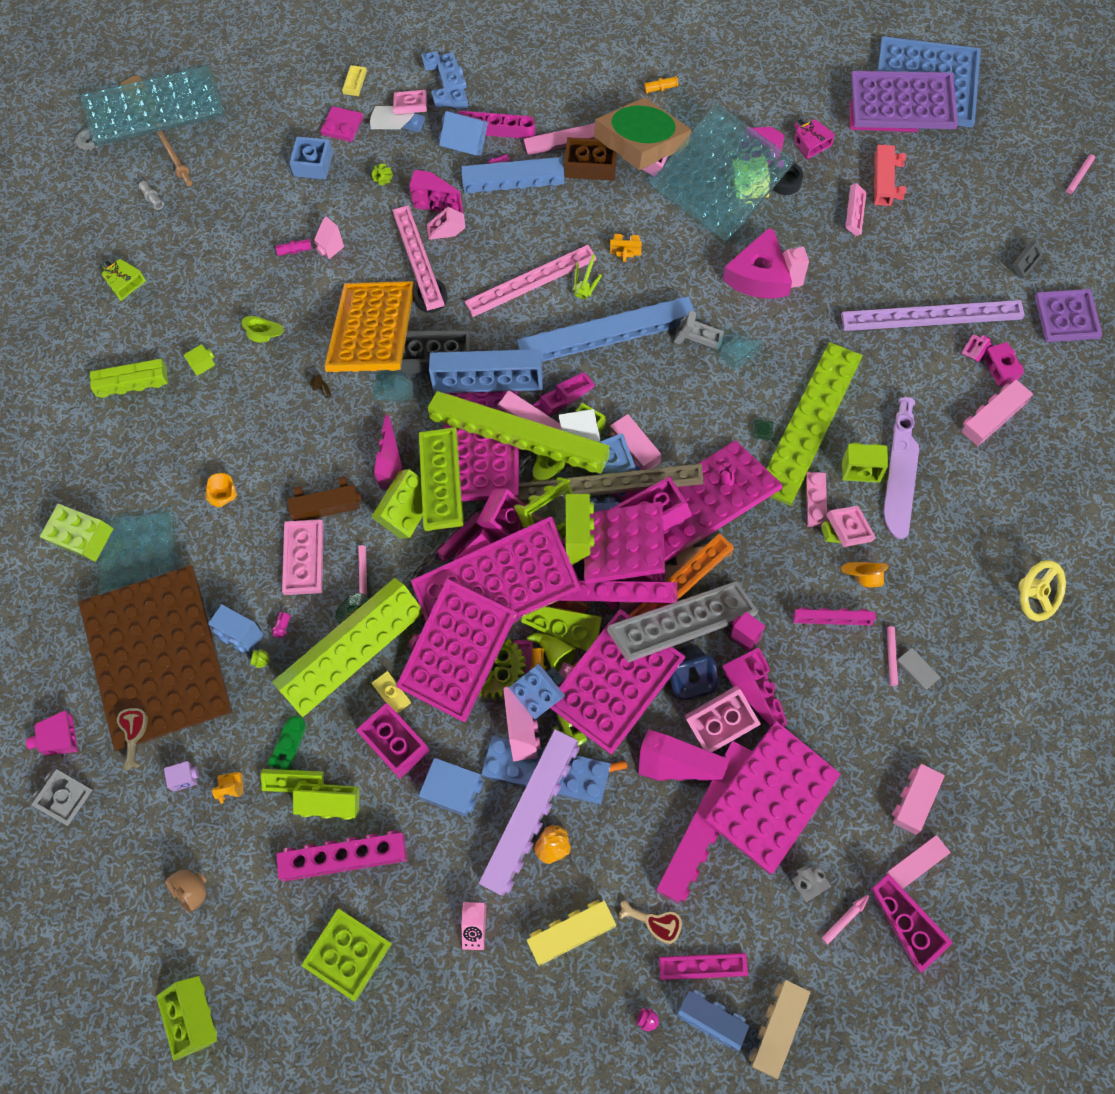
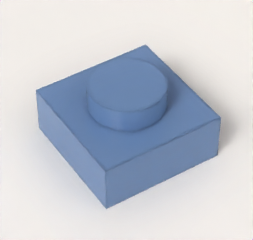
(415, 122)

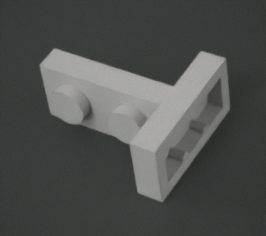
(698, 332)

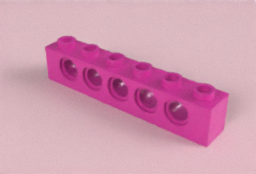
(287, 859)

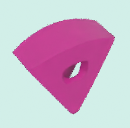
(760, 269)

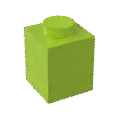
(200, 359)

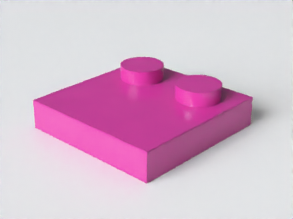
(341, 124)

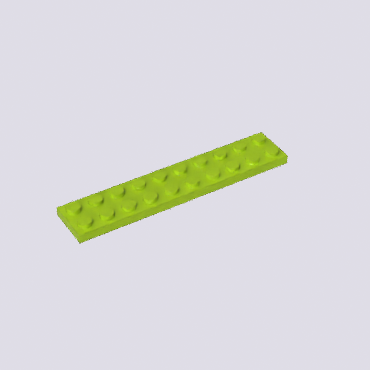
(812, 419)

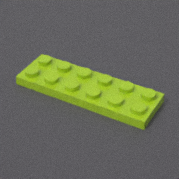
(440, 479)

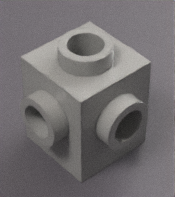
(810, 882)

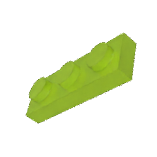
(287, 780)

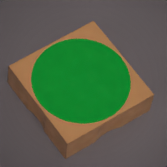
(641, 132)

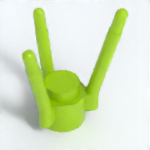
(582, 288)

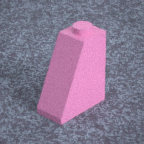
(797, 265)

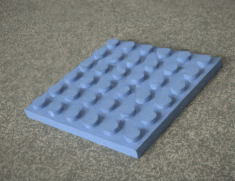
(923, 56)

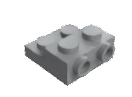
(61, 797)

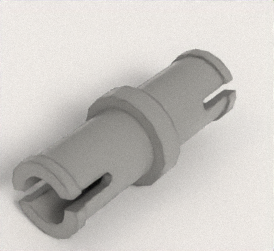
(150, 195)

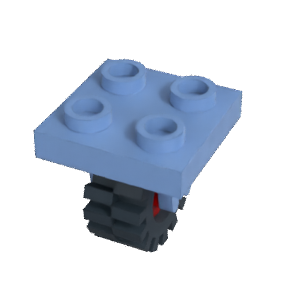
(538, 690)

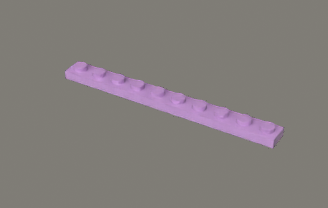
(932, 315)

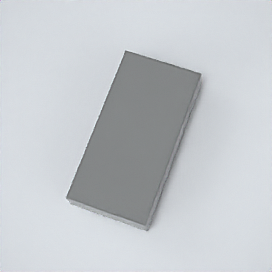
(918, 669)

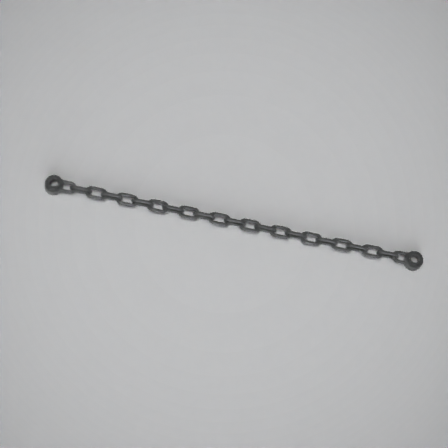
(570, 409)

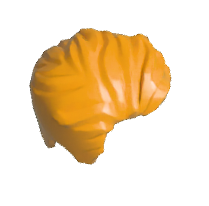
(220, 489)
(552, 844)

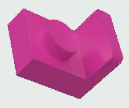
(976, 347)

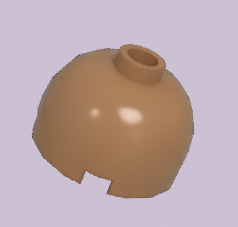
(187, 888)

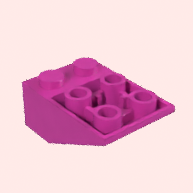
(433, 193)

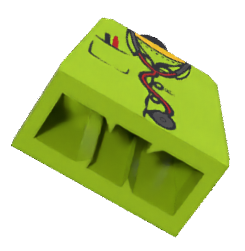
(122, 278)

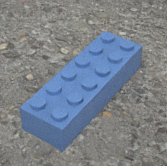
(486, 371)

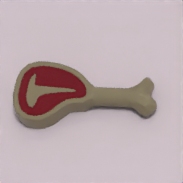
(134, 724)

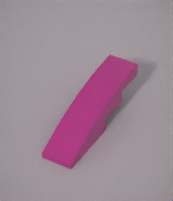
(564, 394)

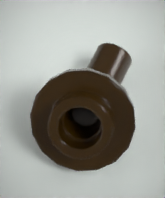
(318, 383)

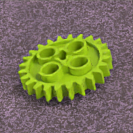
(493, 685)

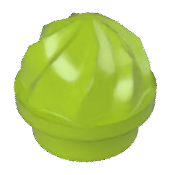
(259, 658)

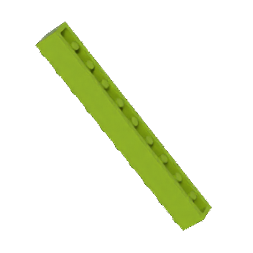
(519, 432)

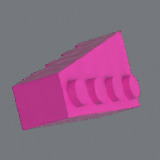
(913, 927)

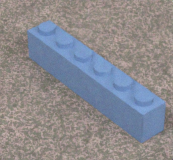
(513, 175)

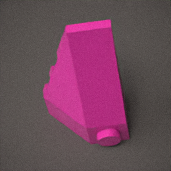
(388, 459)

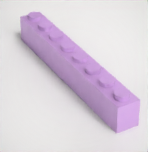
(529, 812)

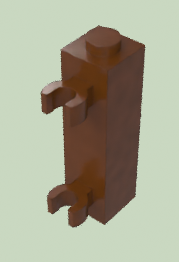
(324, 503)

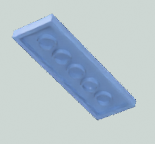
(583, 782)

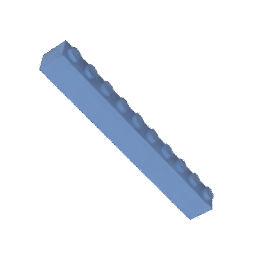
(608, 330)

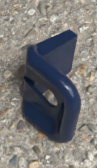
(706, 669)

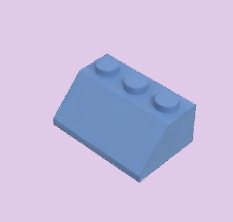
(713, 1020)

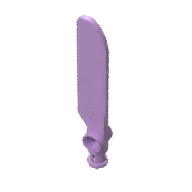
(901, 472)

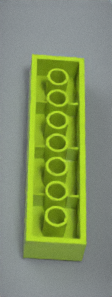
(348, 647)

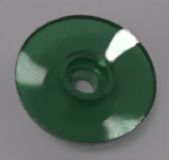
(349, 606)

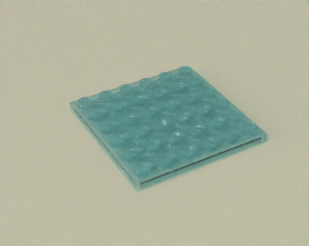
(722, 172)

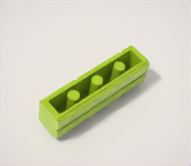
(128, 378)

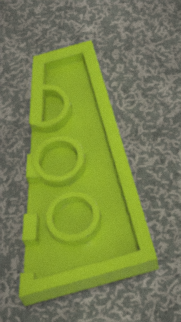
(567, 625)

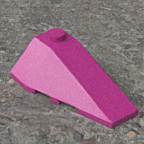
(750, 675)
(671, 758)

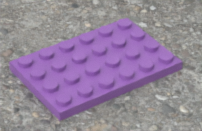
(904, 100)

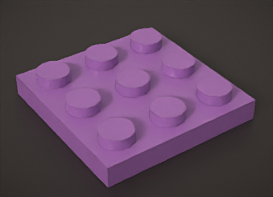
(1068, 315)

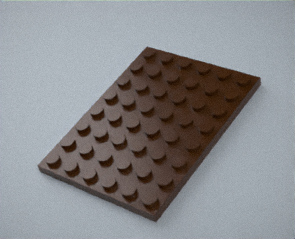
(155, 655)

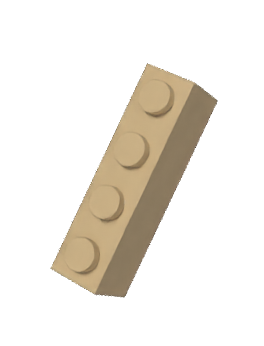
(780, 1029)

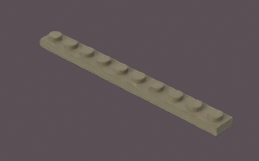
(619, 482)

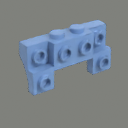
(450, 75)

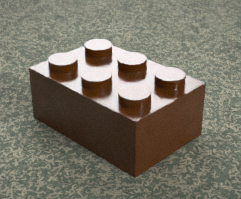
(589, 160)

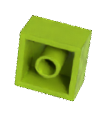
(864, 462)

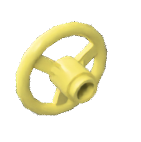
(1040, 589)

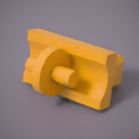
(625, 248)

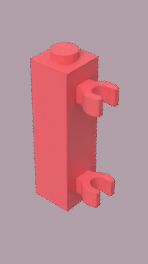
(885, 175)

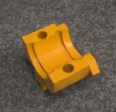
(228, 784)

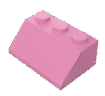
(722, 719)
(520, 729)

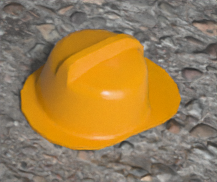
(866, 573)

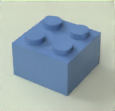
(311, 158)
(235, 629)

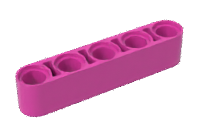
(505, 125)

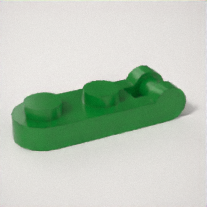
(288, 743)

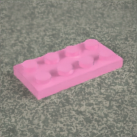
(303, 557)

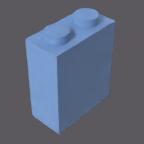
(463, 133)
(451, 787)

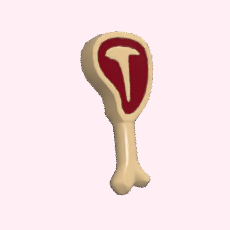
(662, 927)

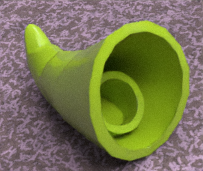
(554, 649)

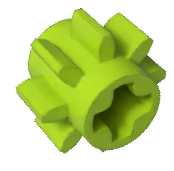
(382, 174)

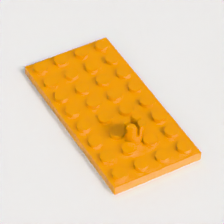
(370, 327)

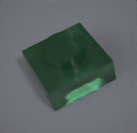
(763, 430)

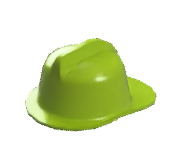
(261, 330)
(546, 467)

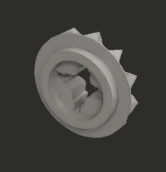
(81, 140)

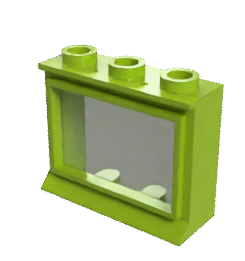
(548, 505)

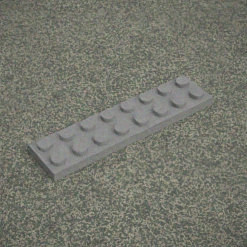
(680, 621)

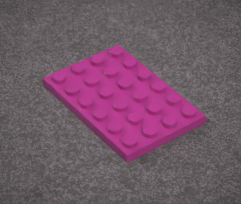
(456, 650)
(609, 693)
(772, 797)

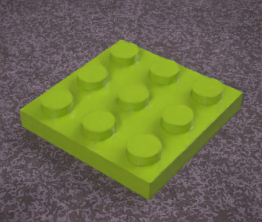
(346, 955)

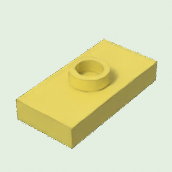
(354, 80)
(390, 693)

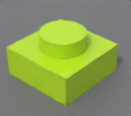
(829, 533)

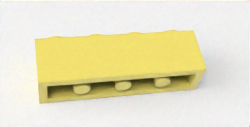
(571, 932)

